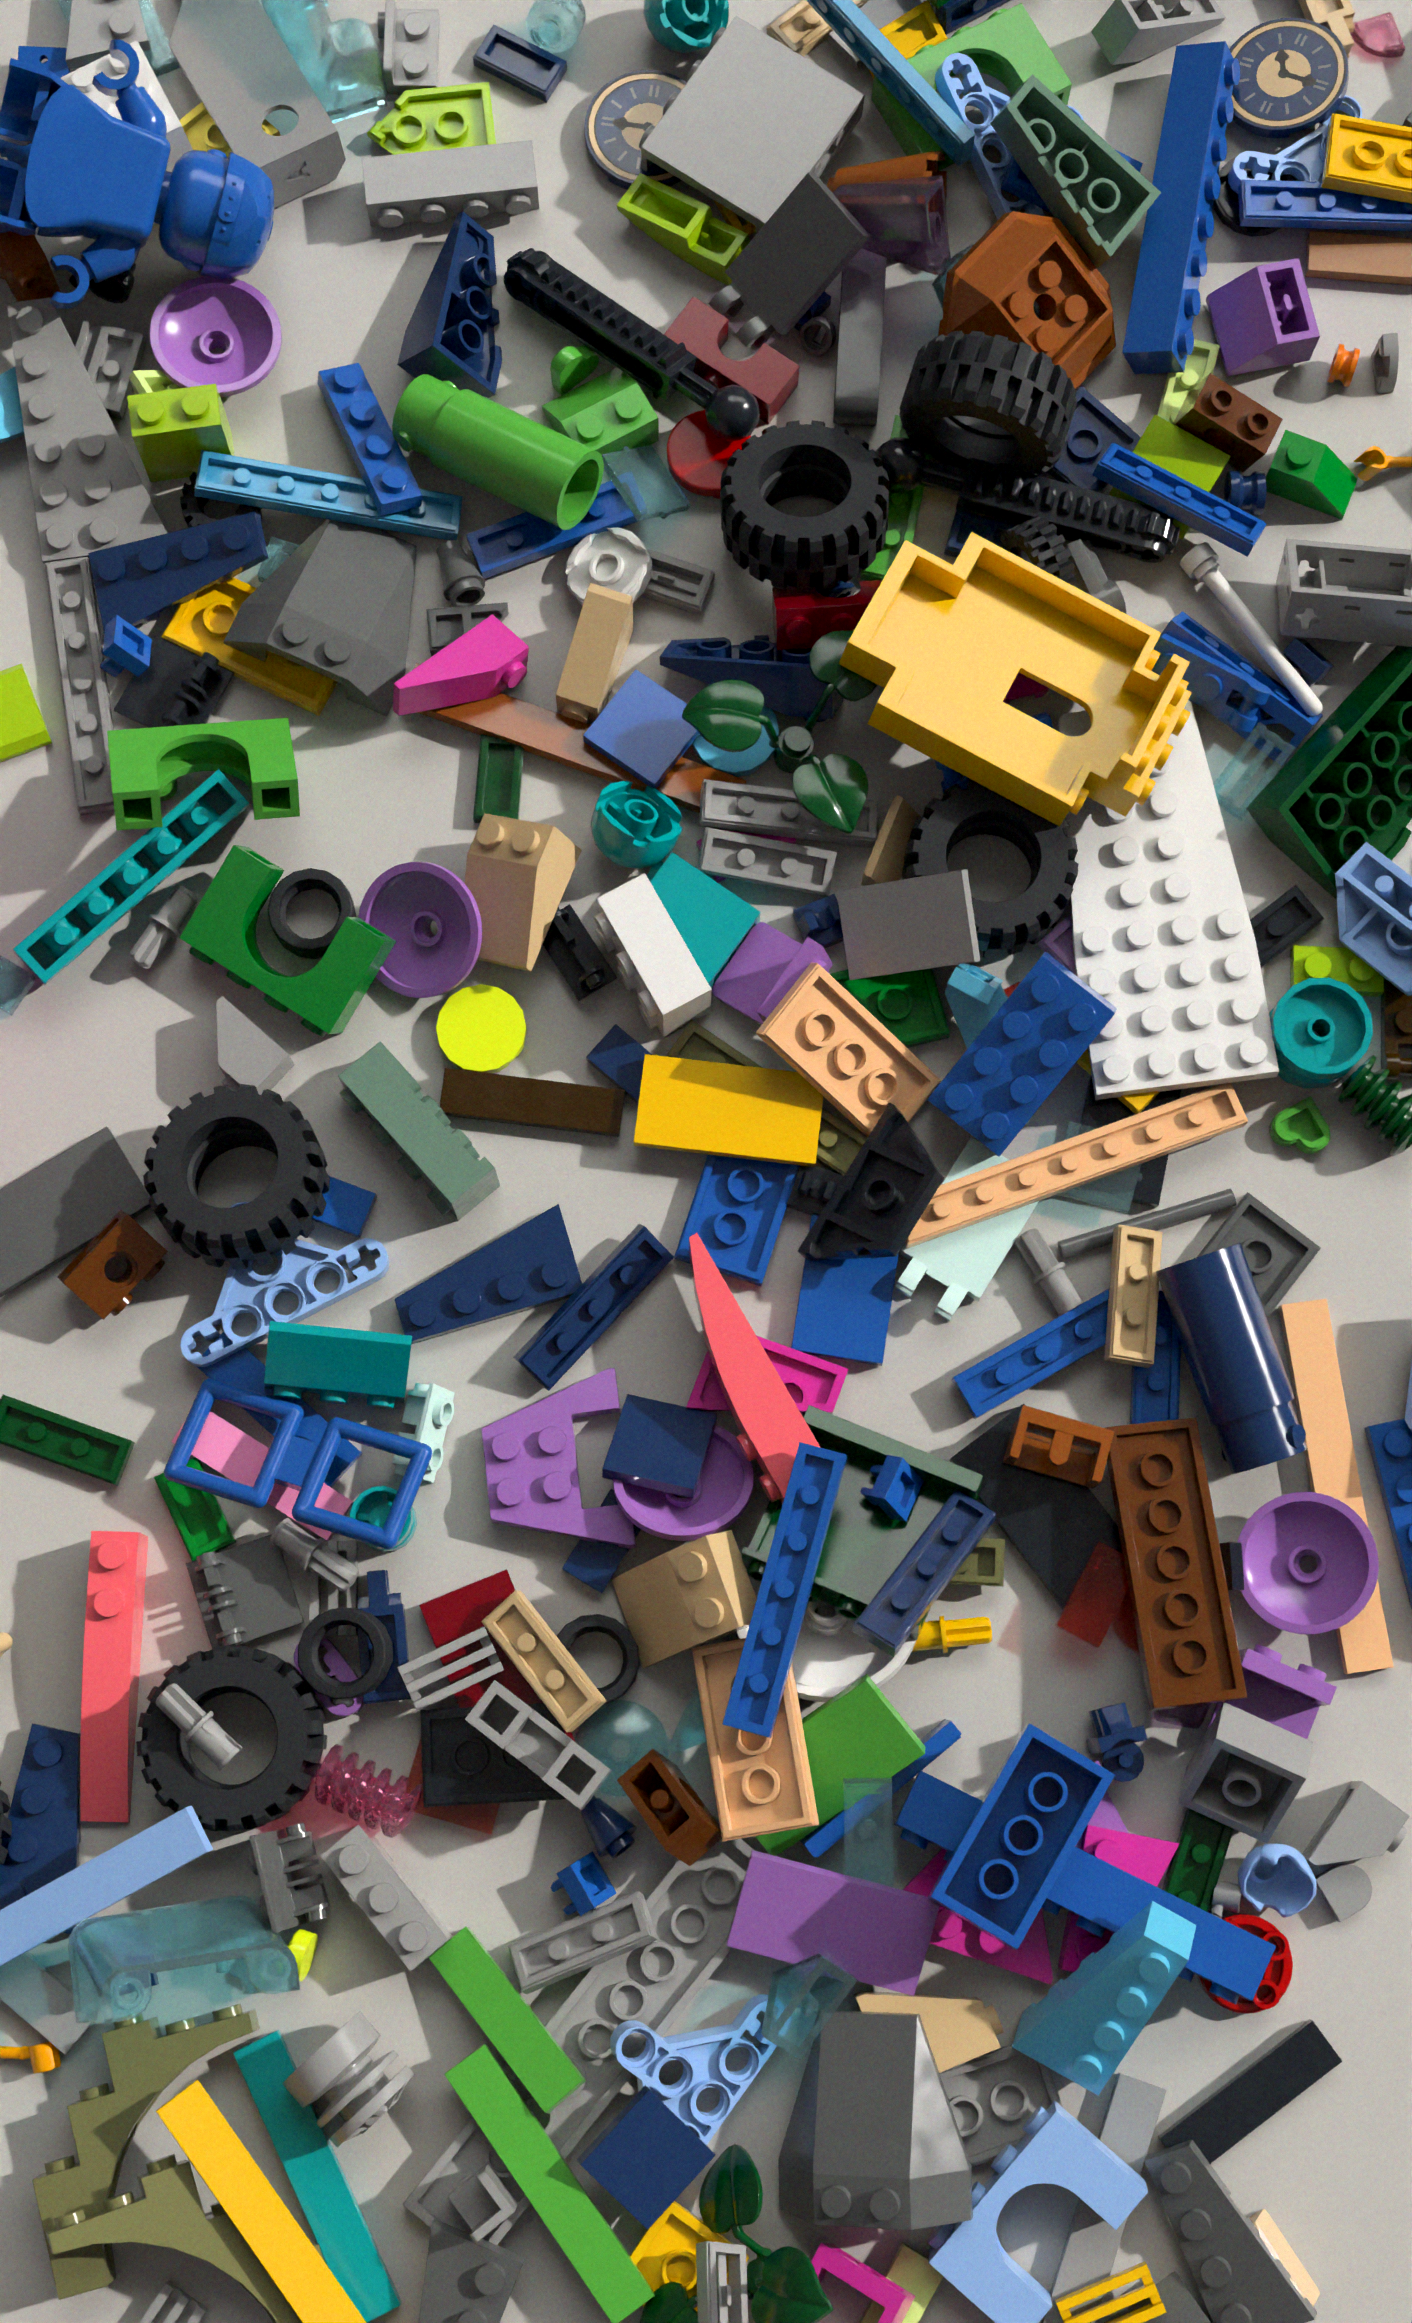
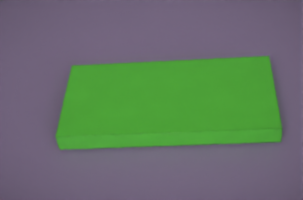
(850, 1738)

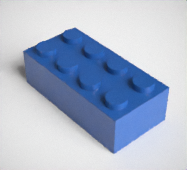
(1022, 1054)
(1021, 1836)

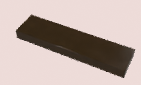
(532, 1102)

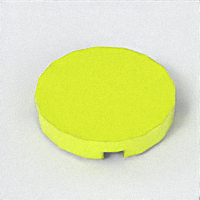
(481, 1029)

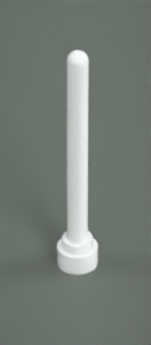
(1203, 565)

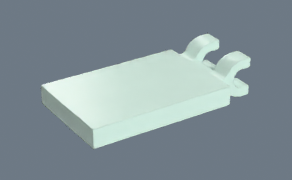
(968, 1256)

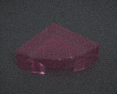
(1379, 36)

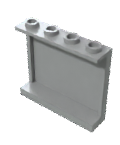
(751, 122)

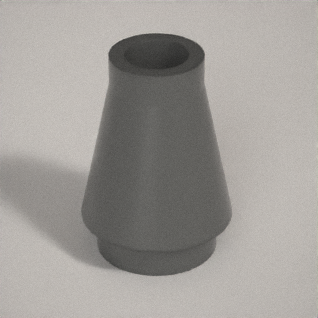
(459, 576)

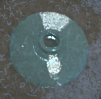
(621, 1721)

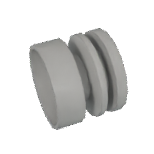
(349, 2079)

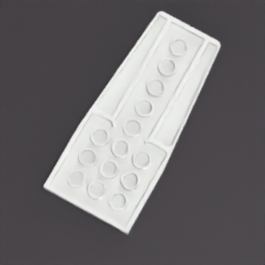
(1167, 935)

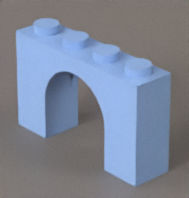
(1051, 2152)

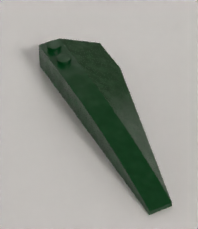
(1347, 779)

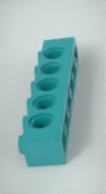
(131, 877)

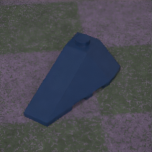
(455, 316)
(778, 674)

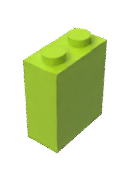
(175, 427)

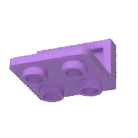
(765, 971)
(1280, 1692)

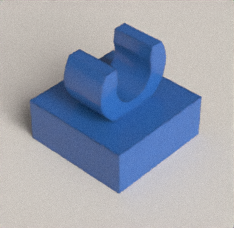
(125, 648)
(895, 1487)
(585, 1884)

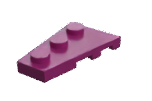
(805, 1377)
(1132, 1853)

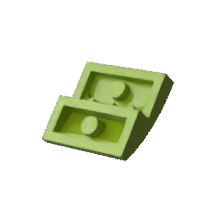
(1181, 455)

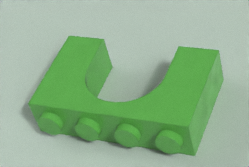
(1002, 47)
(154, 756)

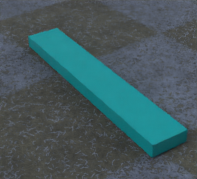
(317, 2178)

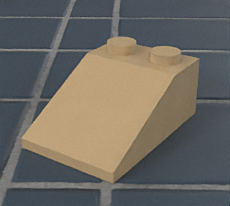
(518, 882)
(686, 1597)

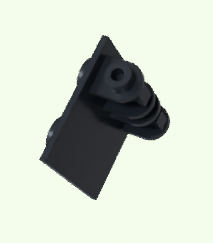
(174, 688)

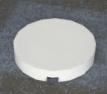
(609, 560)

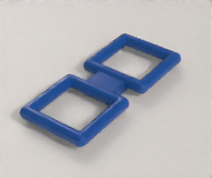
(298, 1463)

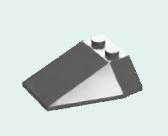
(337, 610)
(874, 2131)

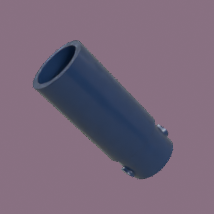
(1233, 1358)

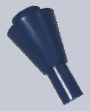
(607, 1828)

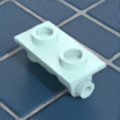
(431, 1411)

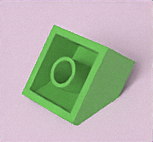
(605, 414)

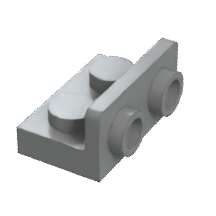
(410, 48)

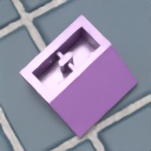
(1264, 318)

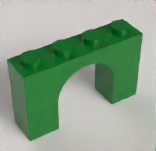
(226, 933)

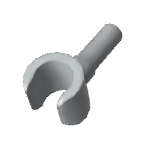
(1226, 1897)

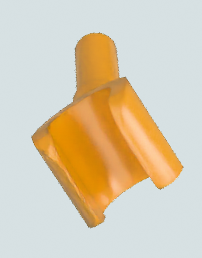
(1376, 461)
(43, 2055)

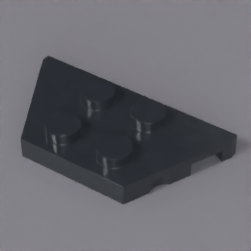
(877, 1196)

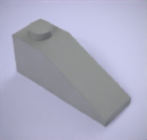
(1145, 27)

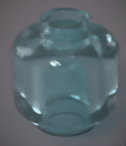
(555, 23)

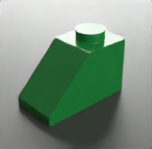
(1310, 475)

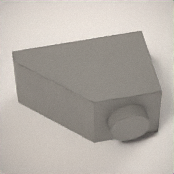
(246, 1051)
(1357, 1828)

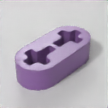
(343, 1672)

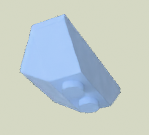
(1377, 914)

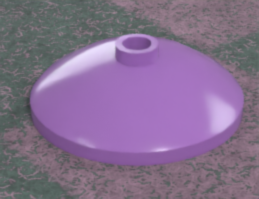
(214, 315)
(403, 906)
(717, 1503)
(1301, 1527)

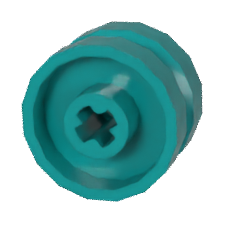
(1338, 1018)

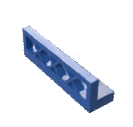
(1280, 704)

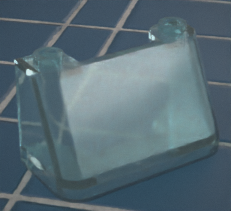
(333, 56)
(119, 1951)

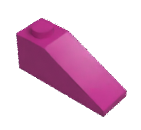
(465, 671)

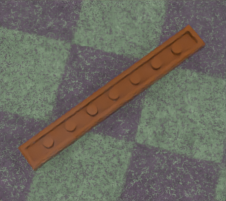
(561, 741)

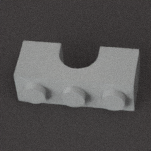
(538, 1744)
(385, 1896)

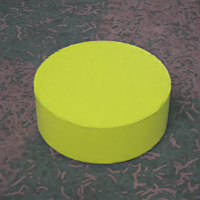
(304, 1947)

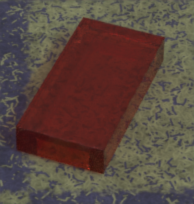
(1095, 1596)

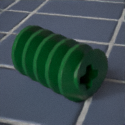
(1380, 1104)

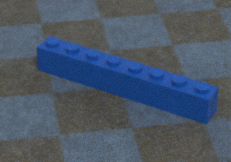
(1182, 216)
(1099, 1893)

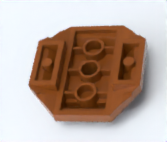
(1026, 262)

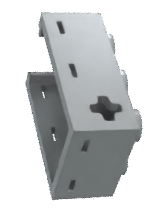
(1350, 594)

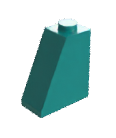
(704, 913)

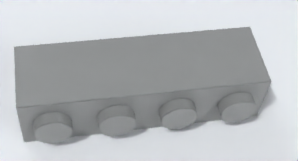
(450, 181)

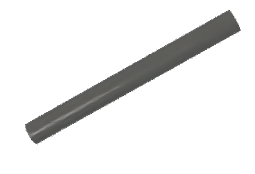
(1151, 1221)

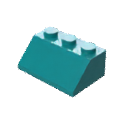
(337, 1364)

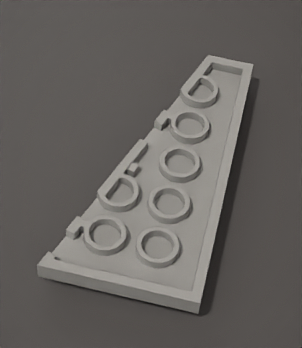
(78, 465)

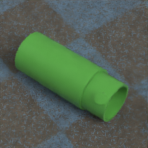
(499, 450)

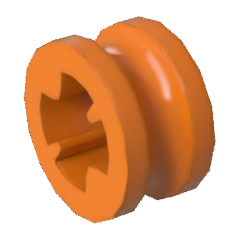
(1343, 365)

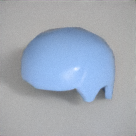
(1277, 1879)

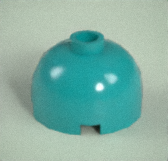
(685, 23)
(635, 825)

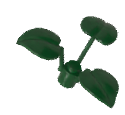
(731, 720)
(778, 2282)

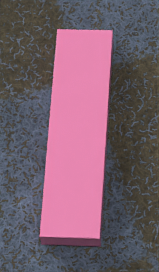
(240, 1460)

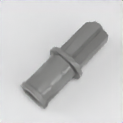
(163, 925)
(1048, 1271)
(314, 1555)
(198, 1725)

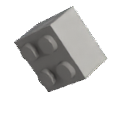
(1245, 1772)

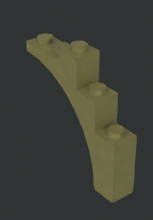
(106, 2121)
(174, 2218)

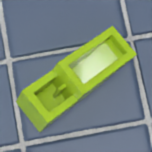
(683, 226)

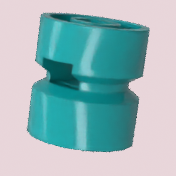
(373, 1508)

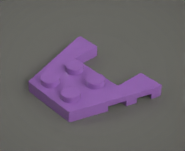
(536, 1471)

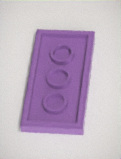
(860, 1925)

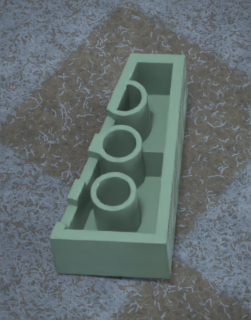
(1073, 170)
(418, 1132)

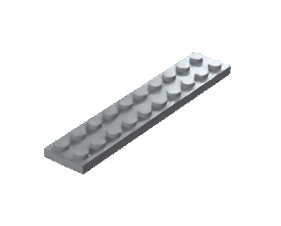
(649, 1985)

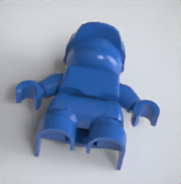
(112, 181)

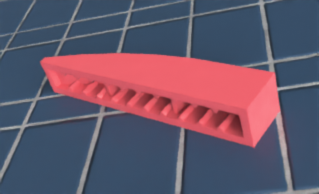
(752, 1387)
(111, 1673)

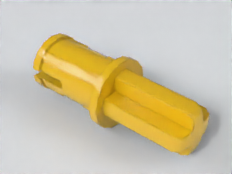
(953, 1633)

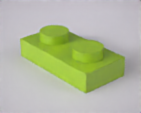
(1337, 964)

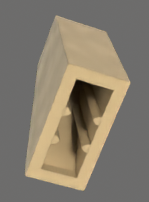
(595, 653)
(955, 2025)

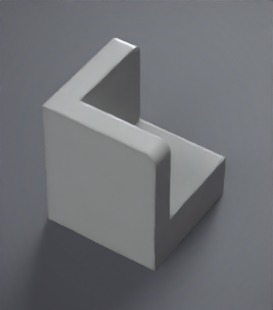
(483, 2202)

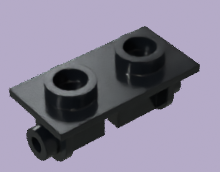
(576, 954)

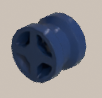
(1246, 491)

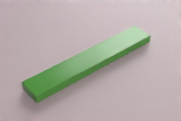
(550, 2184)

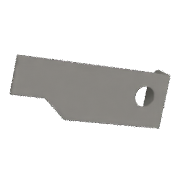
(242, 77)

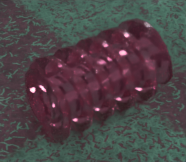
(365, 1795)

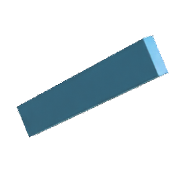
(898, 77)
(320, 495)

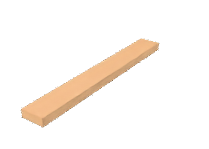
(1079, 1161)
(1331, 1457)

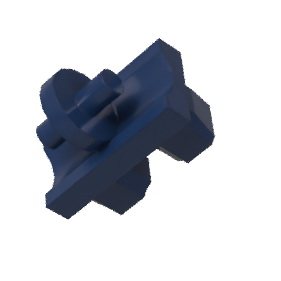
(1116, 1741)

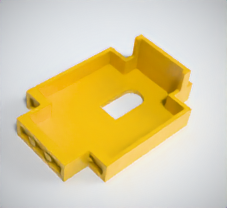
(960, 633)

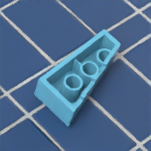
(1104, 2005)

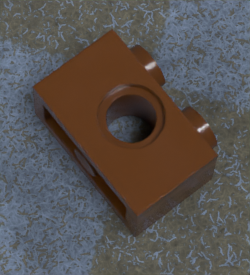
(1228, 421)
(118, 1238)
(671, 1807)

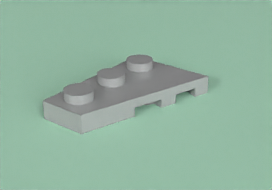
(97, 23)

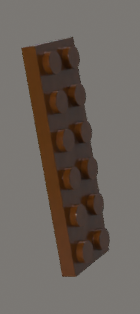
(1174, 1565)

